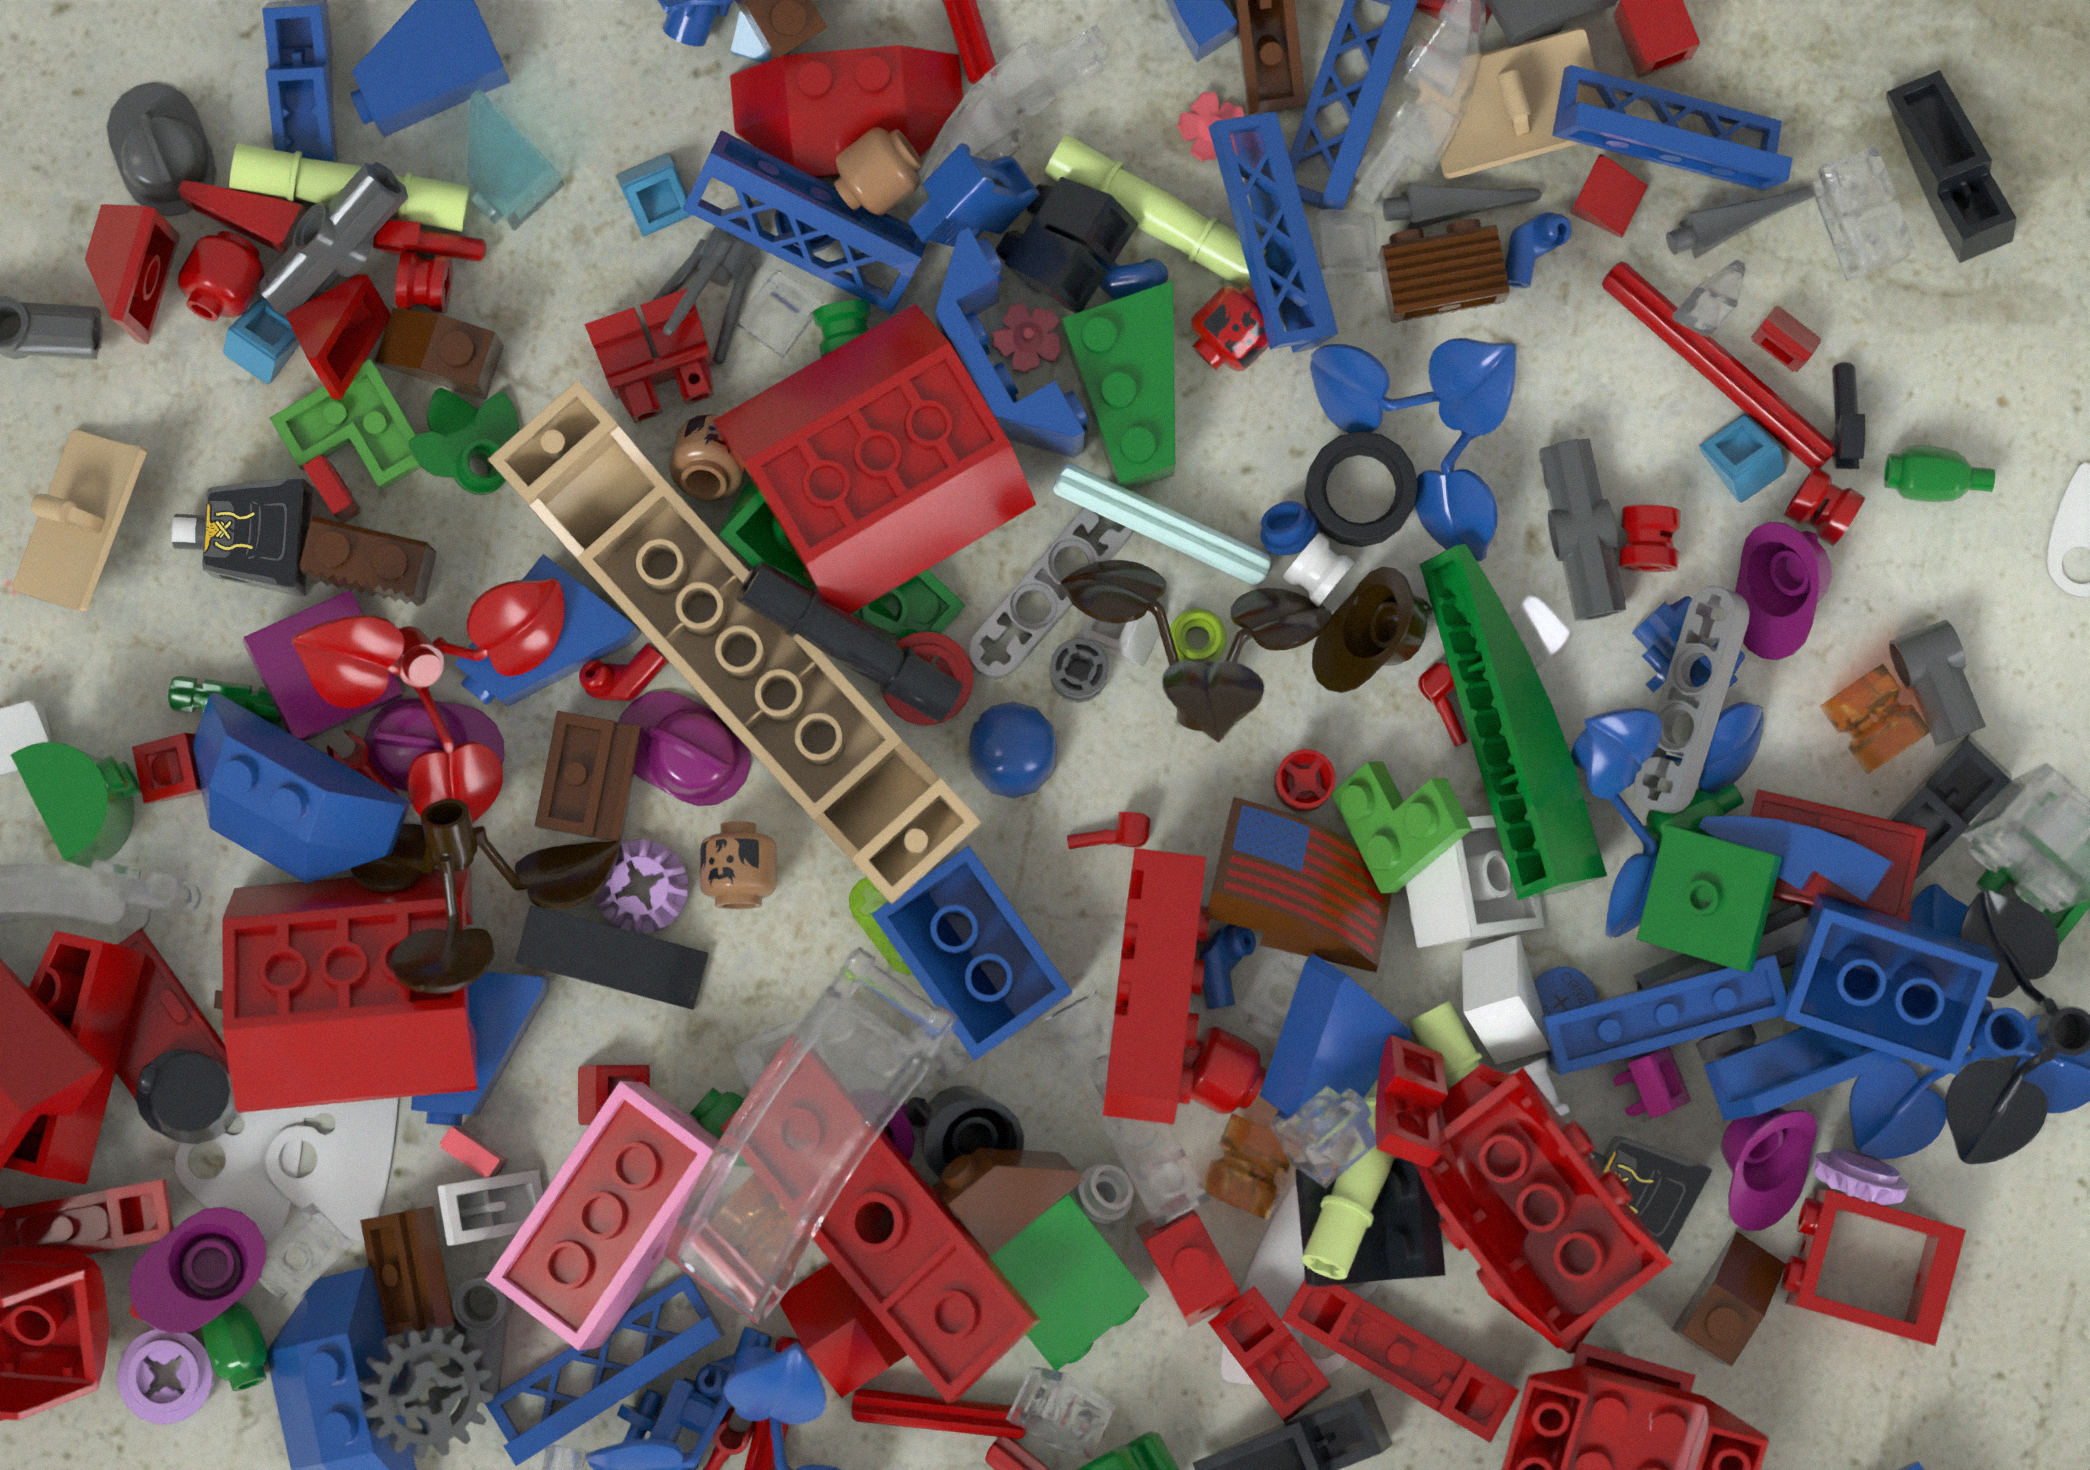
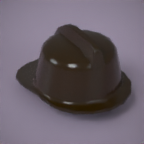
(1371, 629)

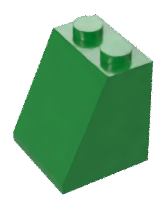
(1068, 1281)

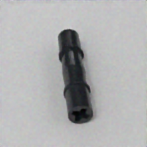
(849, 641)

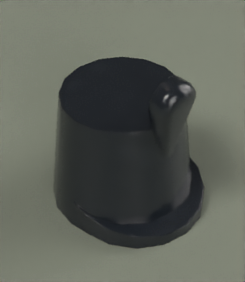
(186, 1096)
(960, 1123)

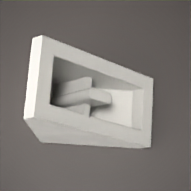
(1503, 1000)
(488, 1206)

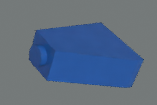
(427, 65)
(588, 633)
(500, 1013)
(1328, 1039)

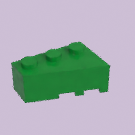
(1127, 379)

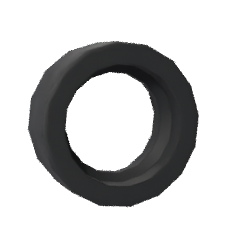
(1367, 445)

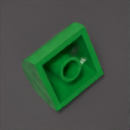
(80, 798)

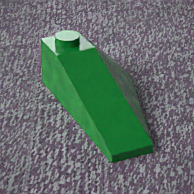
(908, 609)

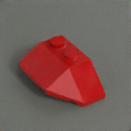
(824, 101)

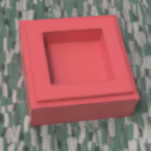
(472, 1152)

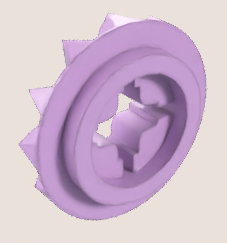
(666, 896)
(1860, 1176)
(138, 1377)

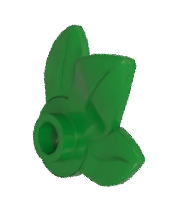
(462, 434)

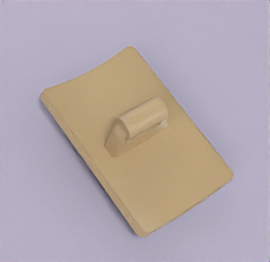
(1517, 103)
(78, 520)

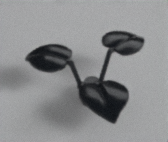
(1986, 1104)

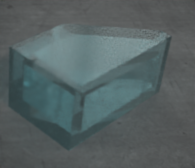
(505, 166)

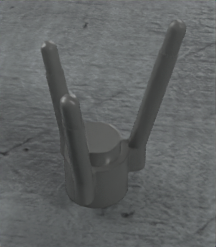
(716, 260)

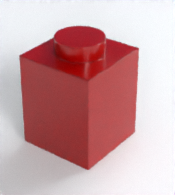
(1656, 33)

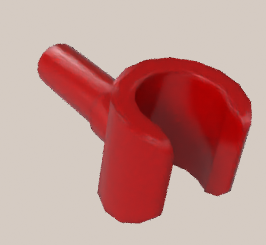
(1435, 686)
(359, 760)
(1131, 832)
(728, 1442)

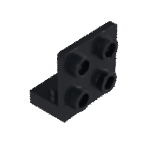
(1401, 1239)

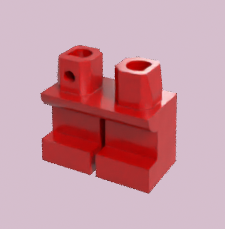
(630, 362)

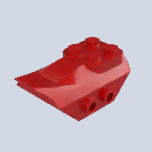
(1535, 1205)
(49, 1329)

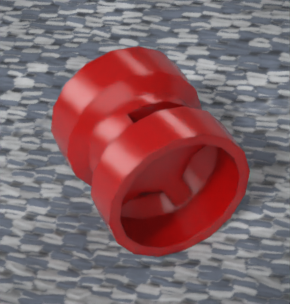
(1834, 514)
(1649, 538)
(1308, 772)

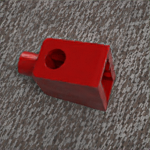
(1189, 1266)

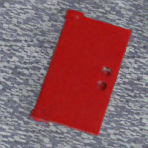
(1886, 837)
(156, 1018)

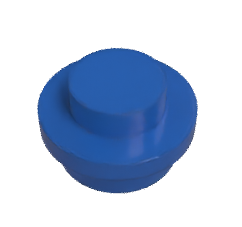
(1288, 528)

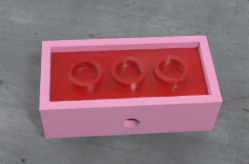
(605, 1216)

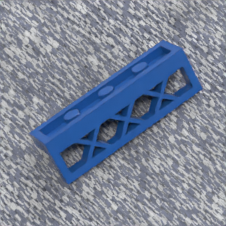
(1364, 113)
(1665, 141)
(813, 203)
(1282, 230)
(1663, 1015)
(1787, 1070)
(604, 1395)

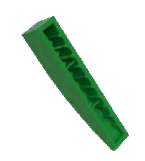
(1512, 733)

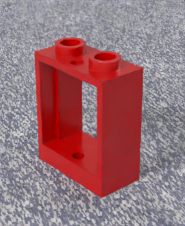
(1931, 1282)

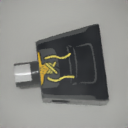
(252, 533)
(1660, 1183)

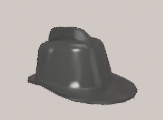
(159, 146)

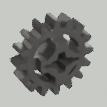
(418, 1366)

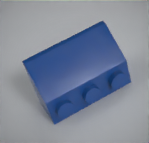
(972, 953)
(1888, 983)

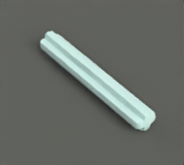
(1162, 524)

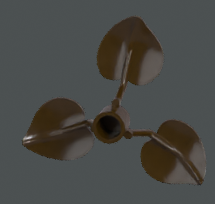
(1206, 693)
(454, 957)

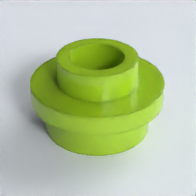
(1202, 620)

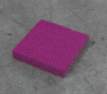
(286, 679)

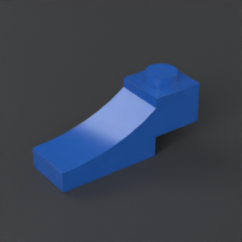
(300, 77)

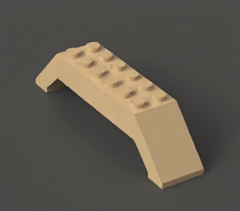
(767, 687)

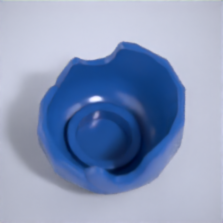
(1012, 749)

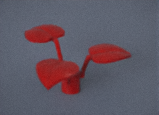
(353, 655)

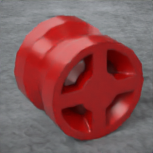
(423, 281)

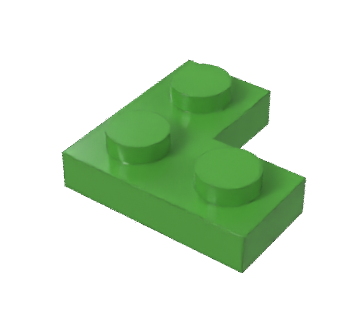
(364, 416)
(1396, 834)

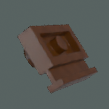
(588, 776)
(408, 1270)

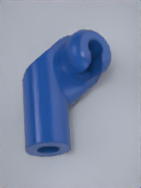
(1532, 241)
(1133, 278)
(1220, 958)
(714, 1374)

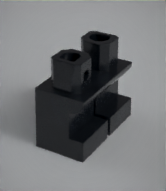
(1065, 240)

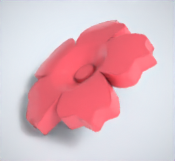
(1195, 124)
(1028, 337)

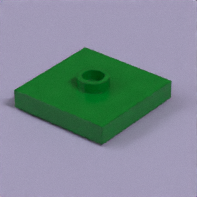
(1709, 898)

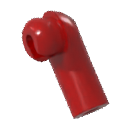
(621, 681)

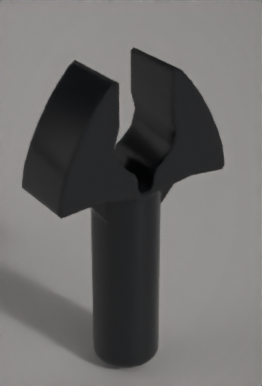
(1849, 425)

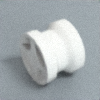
(1319, 569)

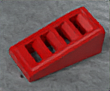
(256, 216)

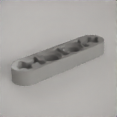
(1044, 580)
(1701, 702)

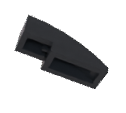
(1951, 166)
(1952, 797)
(611, 957)
(1314, 1441)

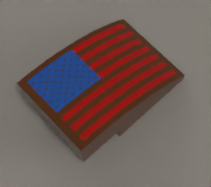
(1298, 887)

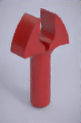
(407, 236)

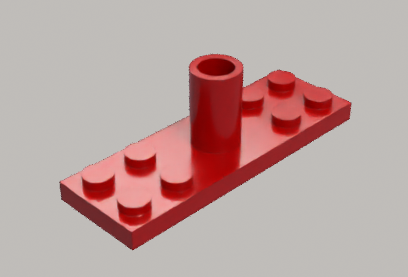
(921, 1271)

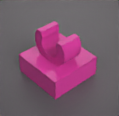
(1658, 1084)

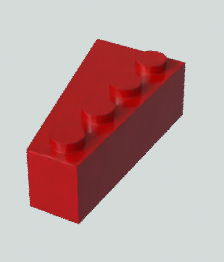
(1155, 988)
(92, 994)

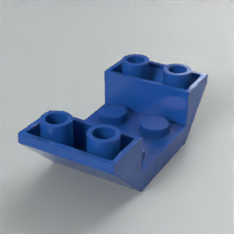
(1038, 420)

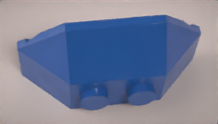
(289, 797)
(318, 1372)

